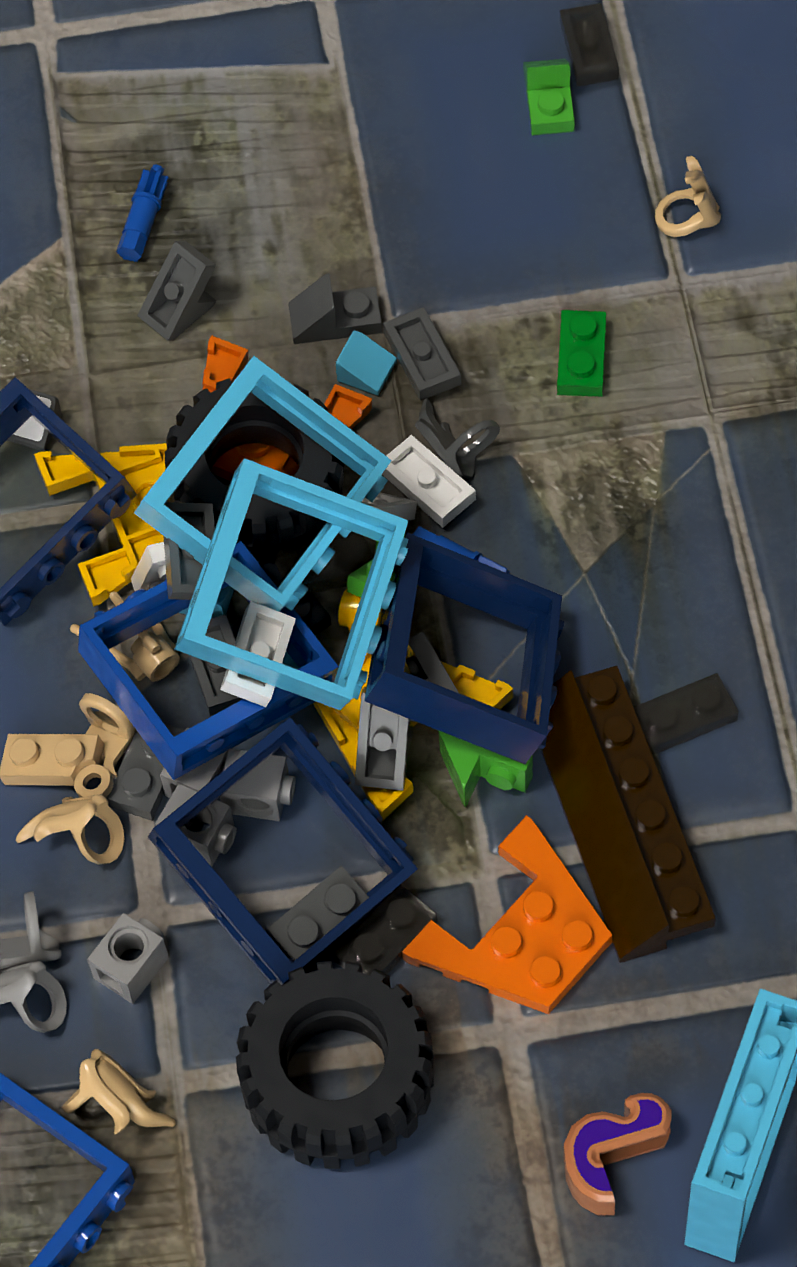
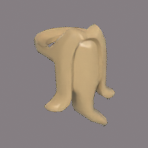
(703, 198)
(111, 726)
(73, 816)
(116, 1093)

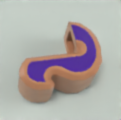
(609, 1138)

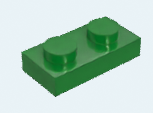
(581, 353)

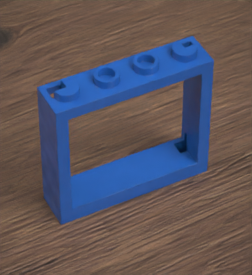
(219, 731)
(83, 1225)

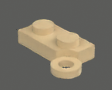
(55, 762)

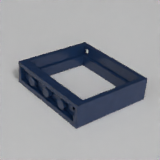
(82, 529)
(447, 710)
(332, 785)

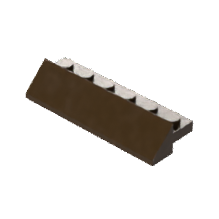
(622, 817)

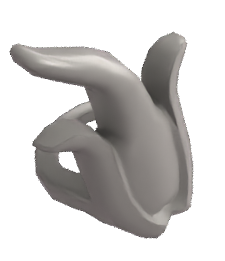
(29, 948)
(17, 983)

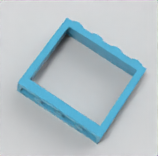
(310, 419)
(377, 594)
(744, 1128)

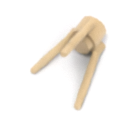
(152, 652)

